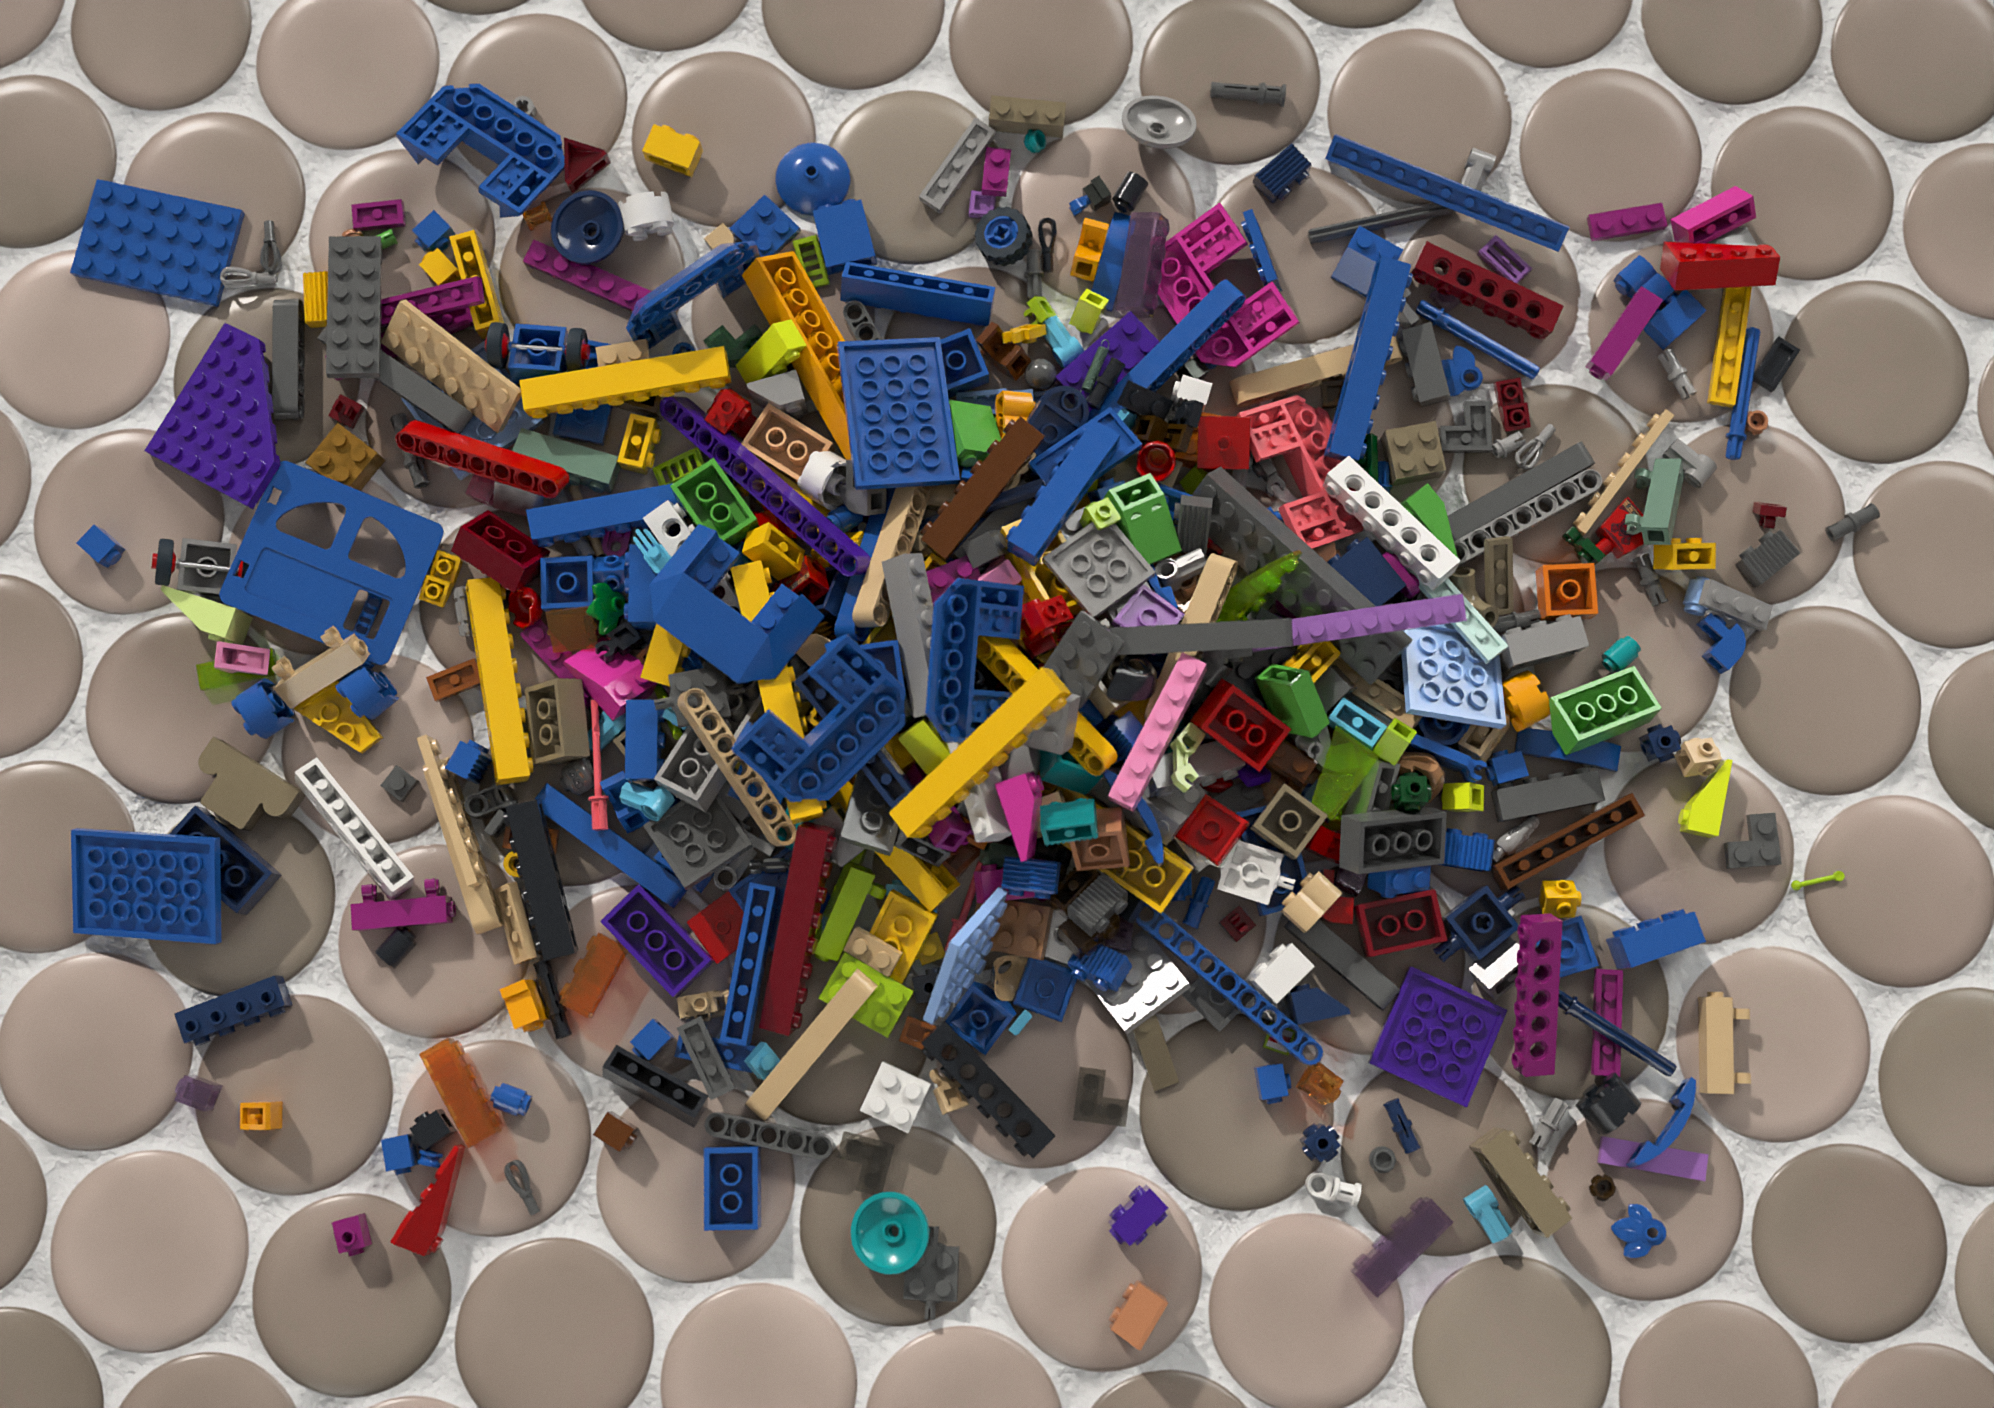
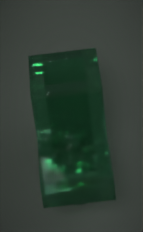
(734, 347)

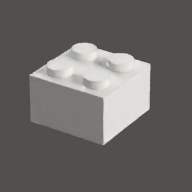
(1280, 973)
(895, 1097)

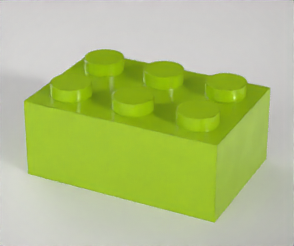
(882, 1007)

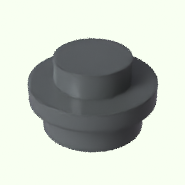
(1382, 1159)

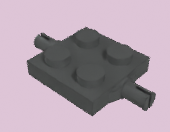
(706, 679)
(934, 1276)

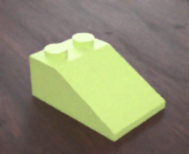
(218, 620)

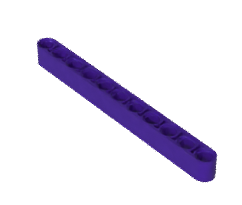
(690, 421)

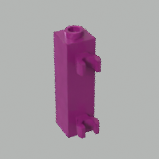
(1623, 334)
(950, 831)
(404, 912)

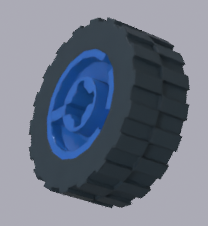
(1016, 240)

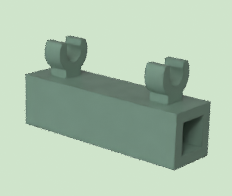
(1662, 501)

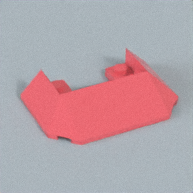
(1301, 437)

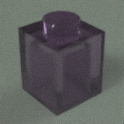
(197, 1092)

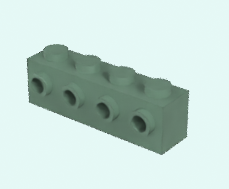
(583, 464)

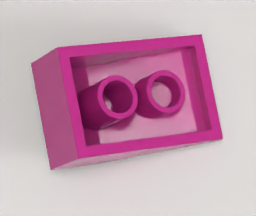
(610, 682)
(1021, 804)

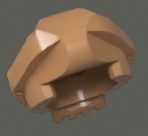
(1424, 765)

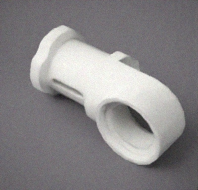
(1333, 1187)

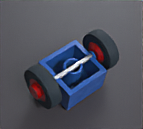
(536, 350)

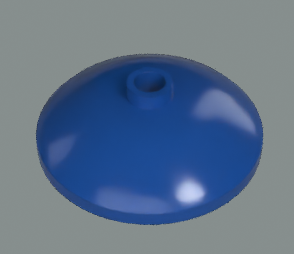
(808, 192)

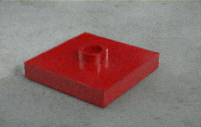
(1223, 442)
(1212, 830)
(719, 927)

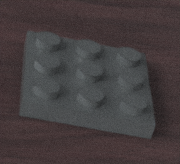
(698, 841)

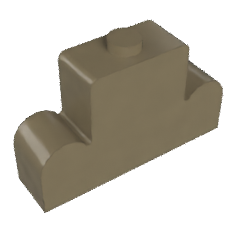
(244, 787)

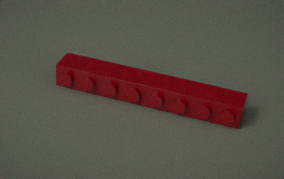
(798, 927)

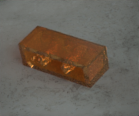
(593, 975)

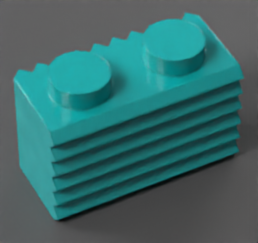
(1069, 821)

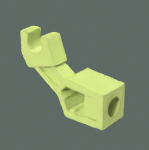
(1192, 738)

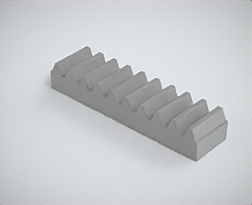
(957, 165)

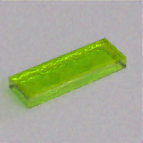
(214, 678)

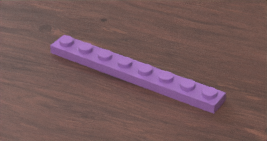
(1377, 620)

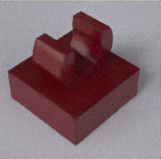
(346, 411)
(1769, 513)
(1237, 923)

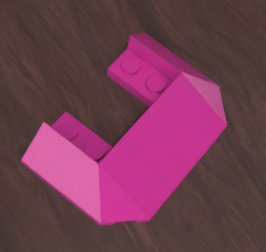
(1186, 282)

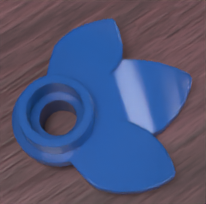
(1456, 369)
(1634, 1231)

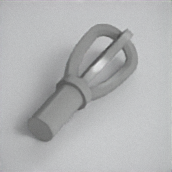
(255, 278)
(1538, 443)

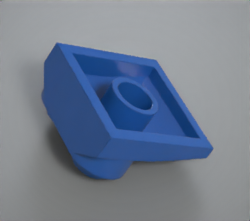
(980, 1017)

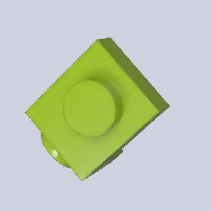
(1100, 513)

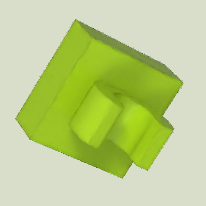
(1040, 308)

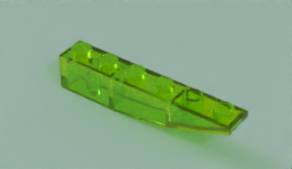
(1250, 591)

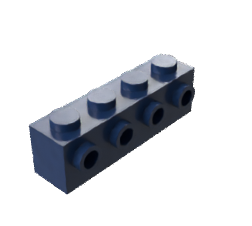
(233, 1009)

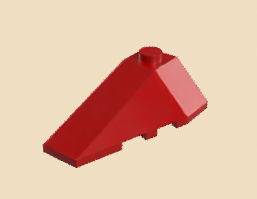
(424, 1225)

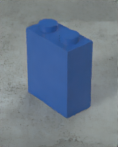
(844, 235)

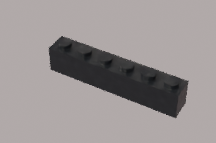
(541, 878)

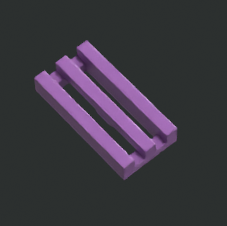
(1500, 270)

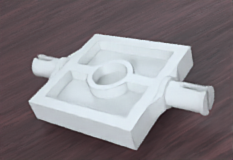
(1252, 872)

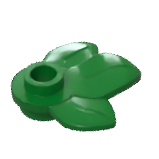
(606, 607)

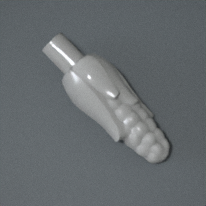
(1512, 840)

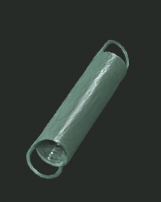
(1095, 368)

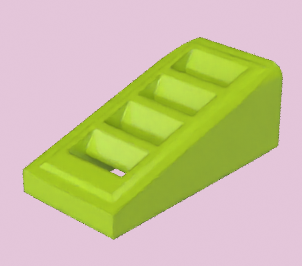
(812, 240)
(685, 457)

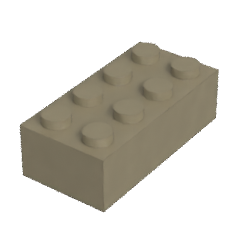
(1521, 1182)

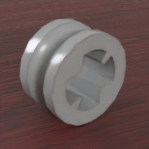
(523, 100)

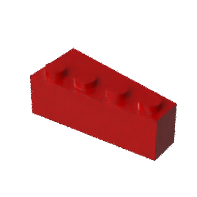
(1718, 265)

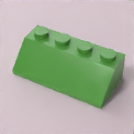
(1601, 710)

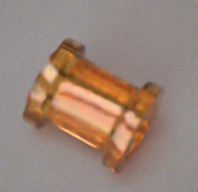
(537, 215)

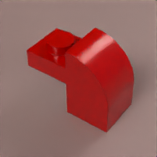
(1325, 844)
(1341, 910)

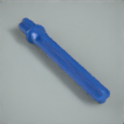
(1477, 339)
(1740, 410)

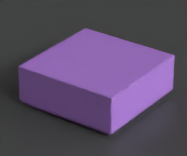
(980, 204)

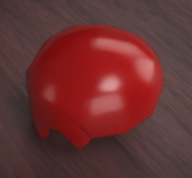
(1156, 459)
(526, 607)

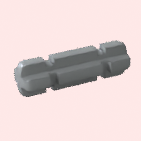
(462, 611)

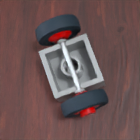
(201, 565)

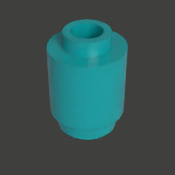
(1620, 654)

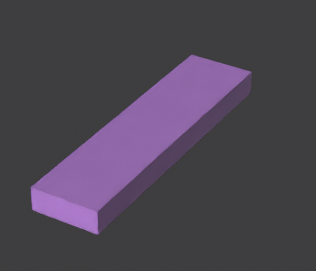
(1669, 1162)

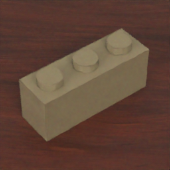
(1022, 114)

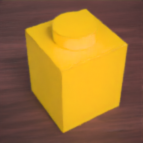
(439, 268)

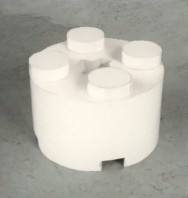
(646, 215)
(822, 479)

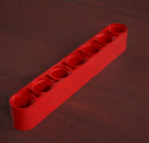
(482, 459)

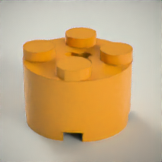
(1524, 700)

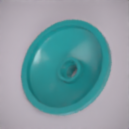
(874, 1238)

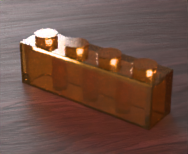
(461, 1092)

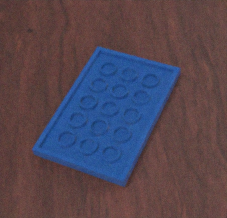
(157, 242)
(897, 413)
(146, 885)

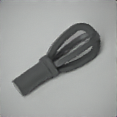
(270, 240)
(525, 1194)

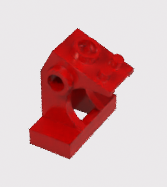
(728, 410)
(1042, 620)

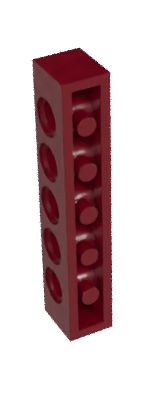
(1499, 288)

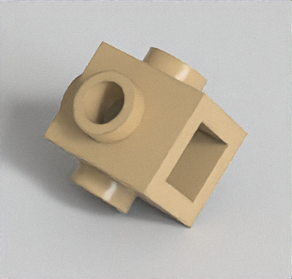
(1698, 757)

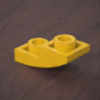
(441, 579)

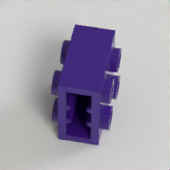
(1133, 1219)

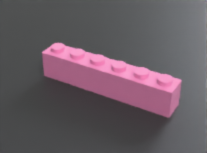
(1157, 732)

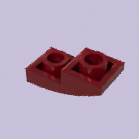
(1511, 404)

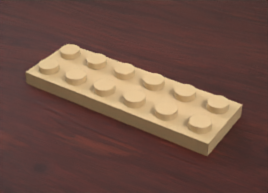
(451, 366)

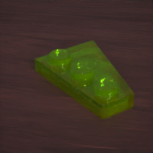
(1343, 772)

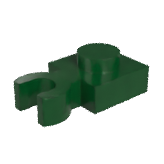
(1585, 549)

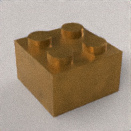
(345, 458)

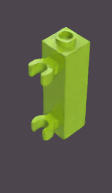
(844, 908)

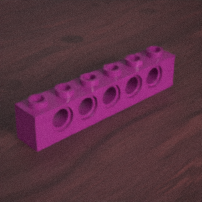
(1543, 1032)

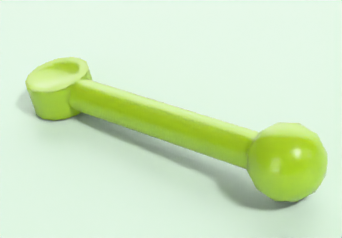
(1837, 876)

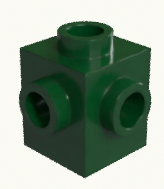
(1406, 799)

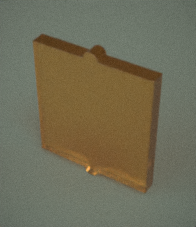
(571, 629)

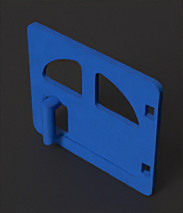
(316, 586)

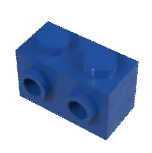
(1400, 881)

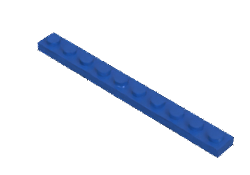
(1447, 193)

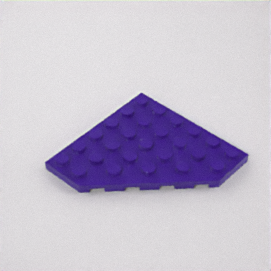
(223, 421)

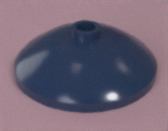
(581, 216)

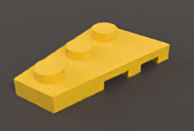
(334, 714)

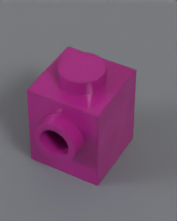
(352, 1234)

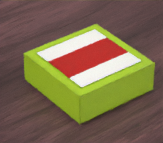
(1269, 1043)

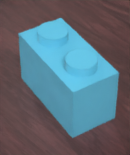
(1357, 723)

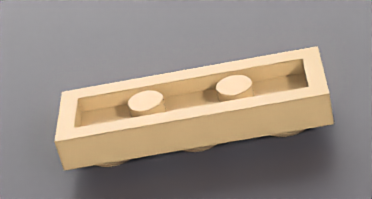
(515, 923)

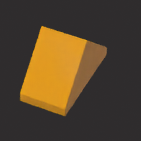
(261, 1115)

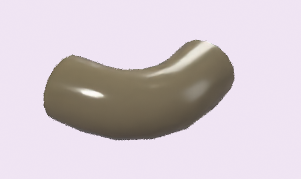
(1465, 582)

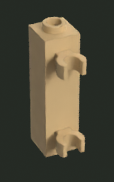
(322, 670)
(1716, 1044)

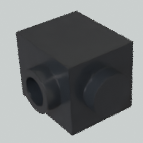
(431, 1129)

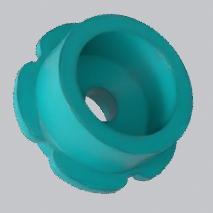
(1035, 141)

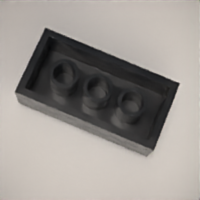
(1245, 672)

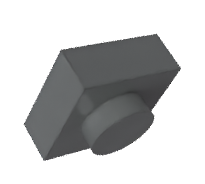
(399, 783)

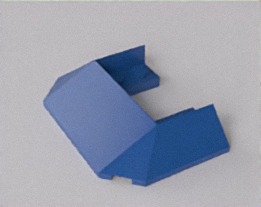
(523, 148)
(655, 313)
(959, 617)
(714, 629)
(843, 741)

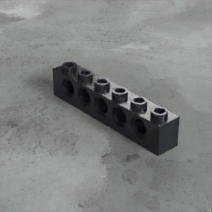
(1039, 1133)

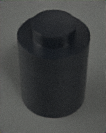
(1129, 192)
(396, 946)

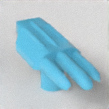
(657, 555)

